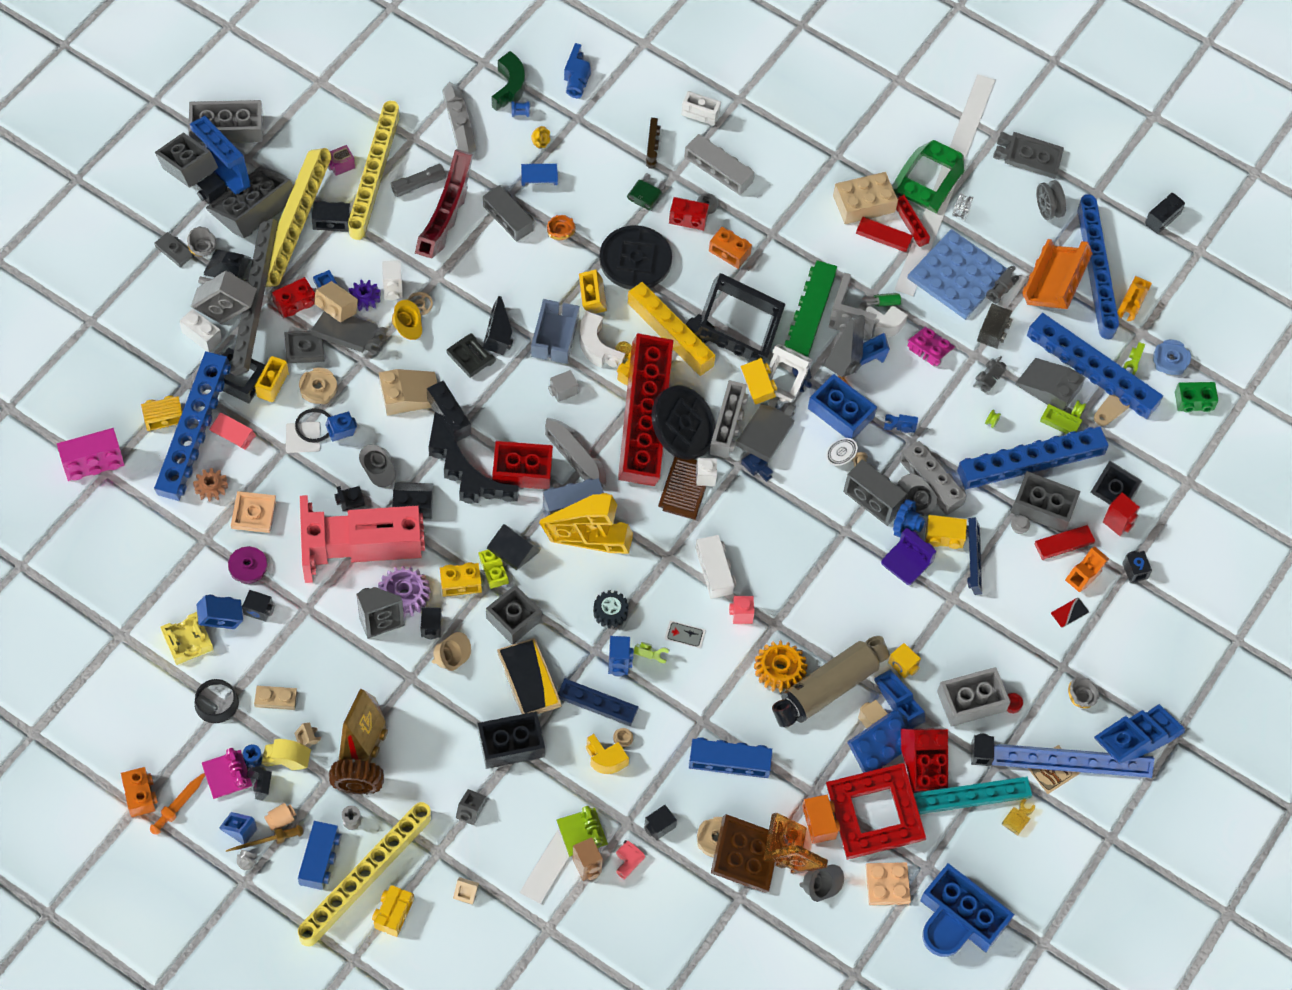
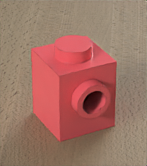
(742, 609)

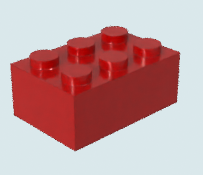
(523, 464)

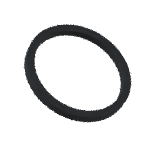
(306, 412)

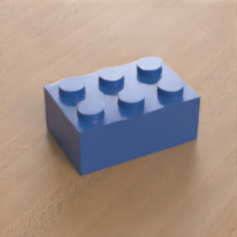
(842, 407)

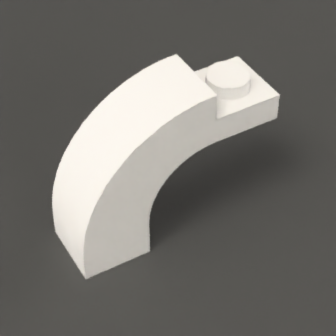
(592, 347)

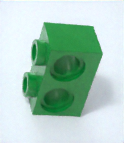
(1196, 392)

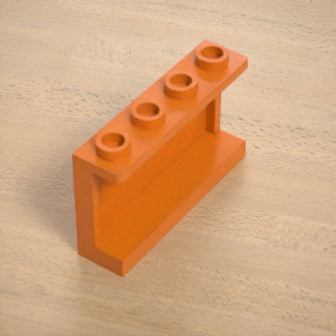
(1056, 275)

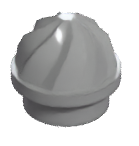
(246, 860)

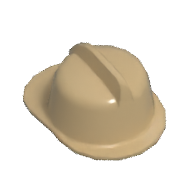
(452, 651)

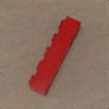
(912, 221)

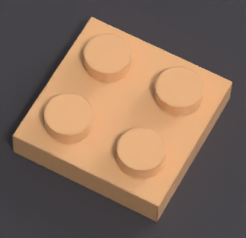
(253, 512)
(888, 883)

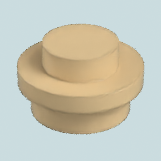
(623, 736)

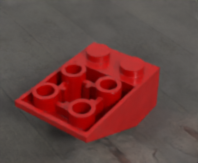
(926, 757)

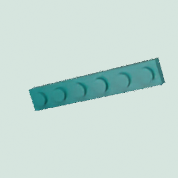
(973, 795)

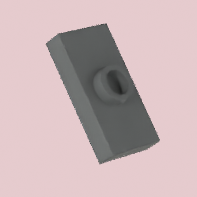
(173, 249)

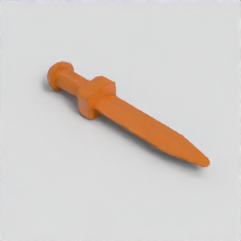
(169, 813)

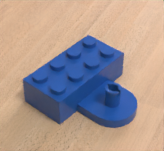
(961, 914)

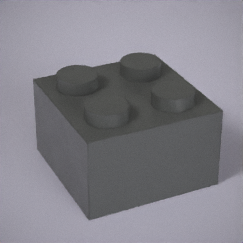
(513, 614)

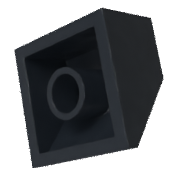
(414, 495)

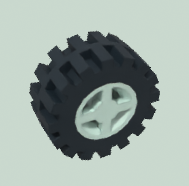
(605, 604)

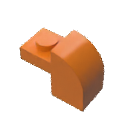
(1088, 570)

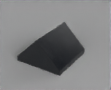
(1115, 481)
(512, 547)

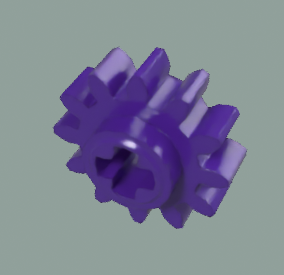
(366, 294)

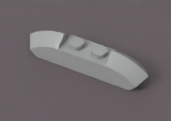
(459, 118)
(570, 447)

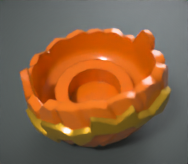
(561, 227)

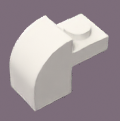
(890, 323)

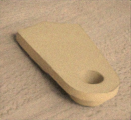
(1109, 410)

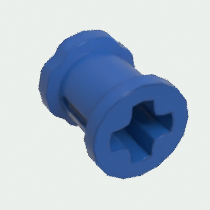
(521, 109)
(250, 751)

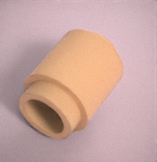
(280, 816)

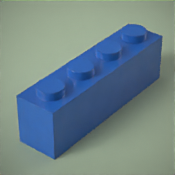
(730, 758)

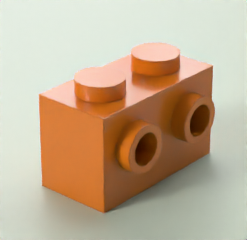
(730, 247)
(138, 791)
(820, 819)

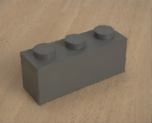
(508, 213)

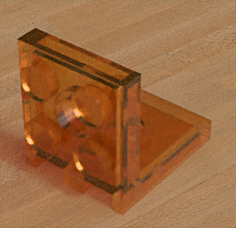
(791, 854)

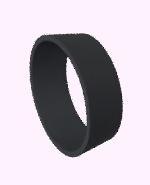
(221, 717)

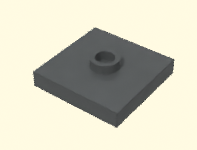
(303, 347)

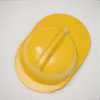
(407, 319)

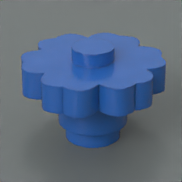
(908, 518)

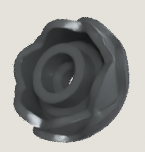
(711, 199)

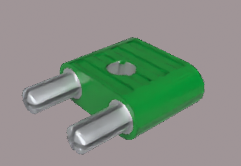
(883, 299)

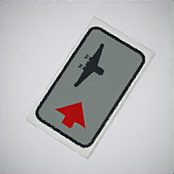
(685, 634)

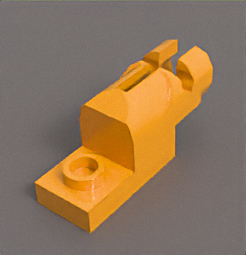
(1134, 298)

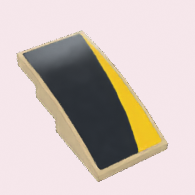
(529, 677)

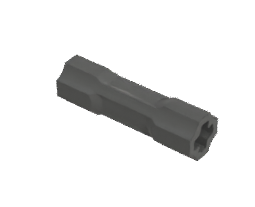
(406, 185)

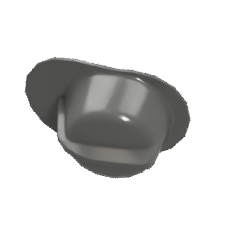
(377, 465)
(920, 492)
(823, 882)

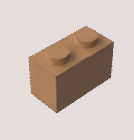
(587, 859)

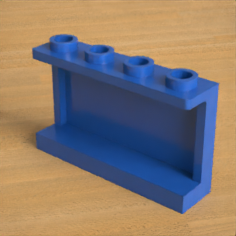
(227, 157)

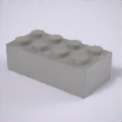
(234, 119)

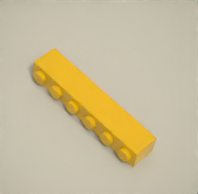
(669, 326)

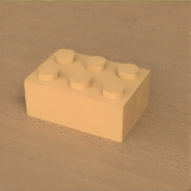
(865, 197)

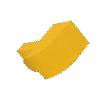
(608, 760)

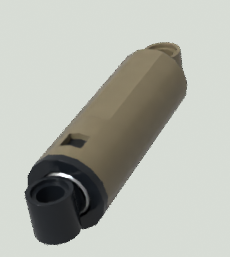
(830, 681)

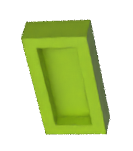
(1060, 420)

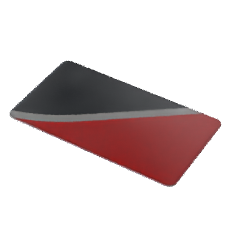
(1069, 612)

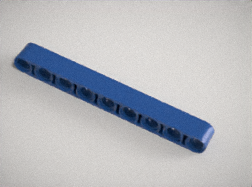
(1092, 233)

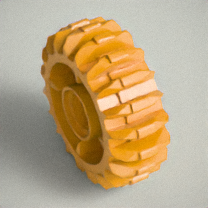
(781, 654)

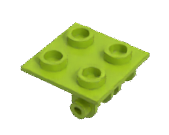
(581, 827)

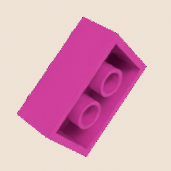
(90, 454)

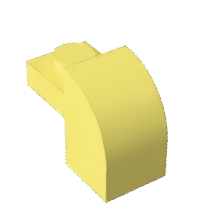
(288, 753)

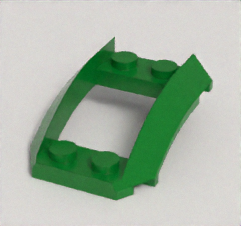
(920, 194)

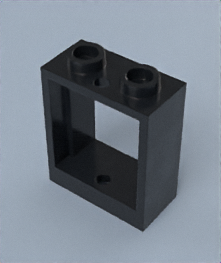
(248, 391)

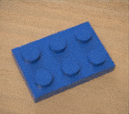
(878, 743)

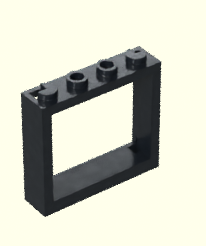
(752, 297)

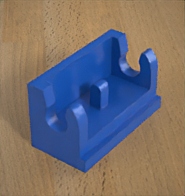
(539, 173)

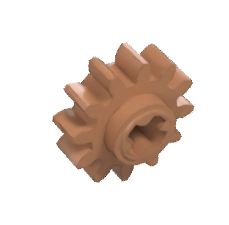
(202, 482)

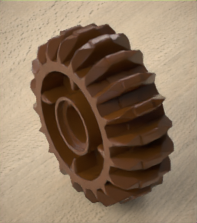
(356, 776)

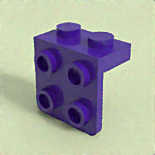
(909, 557)

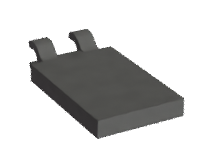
(1029, 153)
(350, 333)
(766, 430)

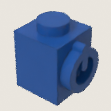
(341, 426)

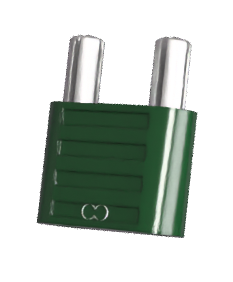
(645, 193)

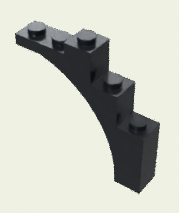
(458, 468)

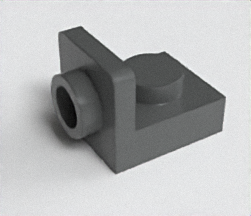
(470, 806)

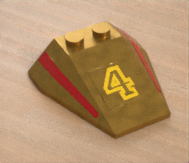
(363, 729)

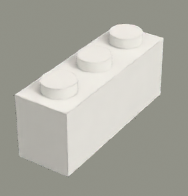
(715, 566)

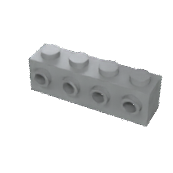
(730, 413)
(919, 461)

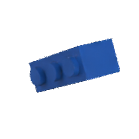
(319, 855)

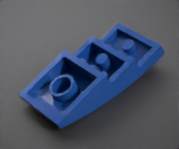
(1139, 734)

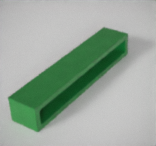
(811, 308)

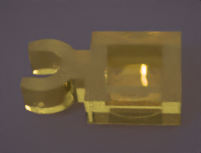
(1017, 819)

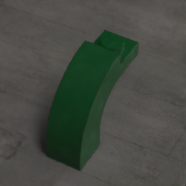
(514, 72)

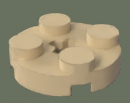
(320, 395)
(704, 835)

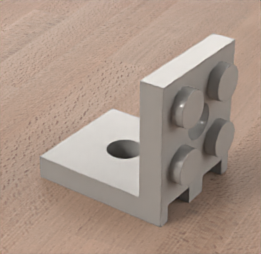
(842, 313)

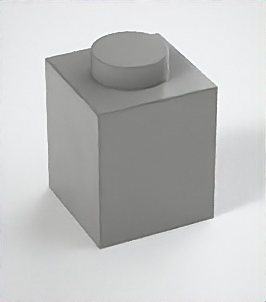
(563, 386)

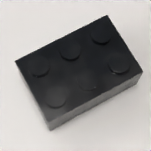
(511, 740)

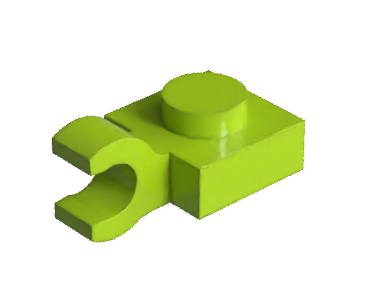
(1135, 355)
(646, 650)

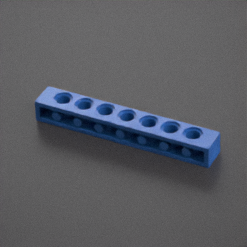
(1091, 357)
(210, 364)
(972, 478)

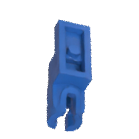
(576, 72)

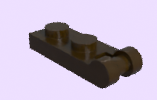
(653, 144)

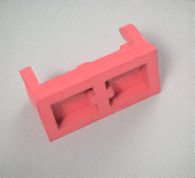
(232, 431)

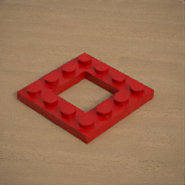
(861, 844)

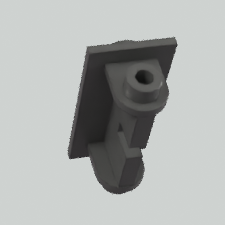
(984, 378)

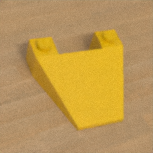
(589, 526)

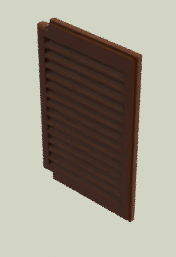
(680, 490)

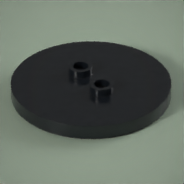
(635, 256)
(683, 422)

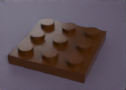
(741, 854)

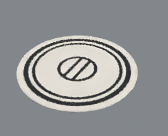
(841, 451)

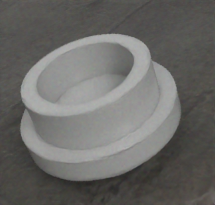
(1020, 524)

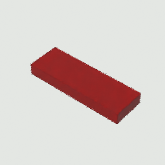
(884, 234)
(1064, 542)

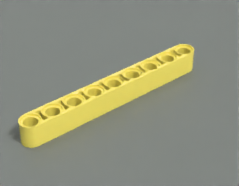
(372, 178)
(296, 212)
(360, 882)

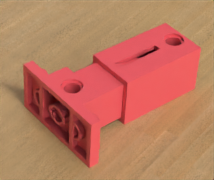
(362, 535)

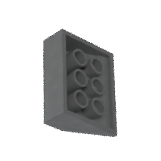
(254, 205)

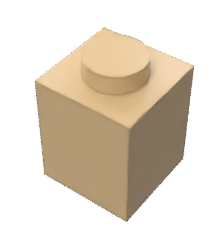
(871, 713)

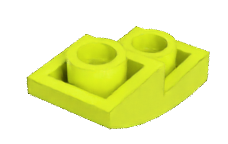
(493, 569)

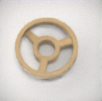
(421, 301)

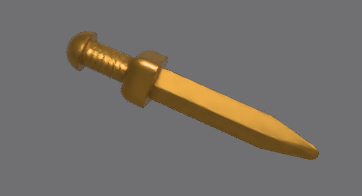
(279, 835)

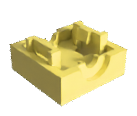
(189, 645)

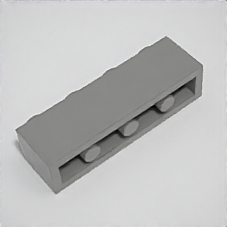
(719, 164)

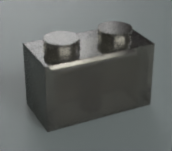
(994, 326)

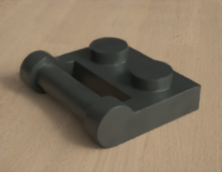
(466, 359)

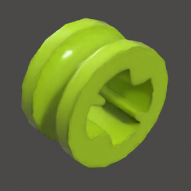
(1078, 409)
(993, 418)

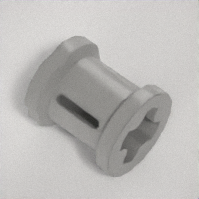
(351, 811)

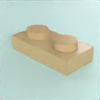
(275, 697)

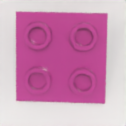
(930, 343)
(226, 773)

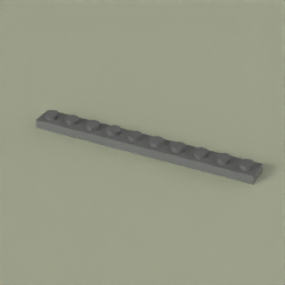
(257, 278)

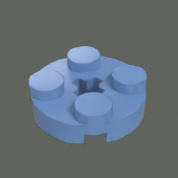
(1169, 366)

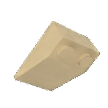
(405, 390)

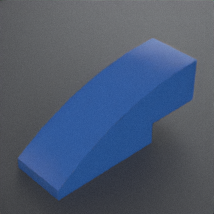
(900, 699)

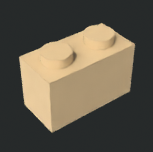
(336, 301)

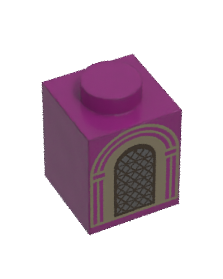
(341, 160)

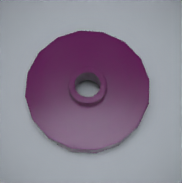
(247, 573)

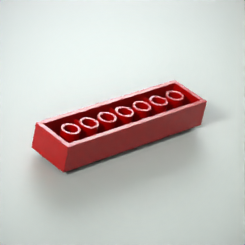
(647, 378)

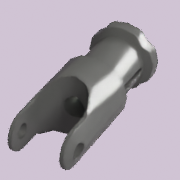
(1002, 285)

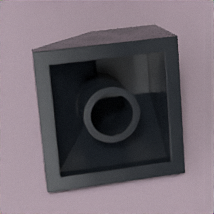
(227, 261)

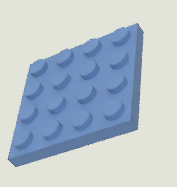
(957, 274)

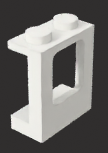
(794, 359)

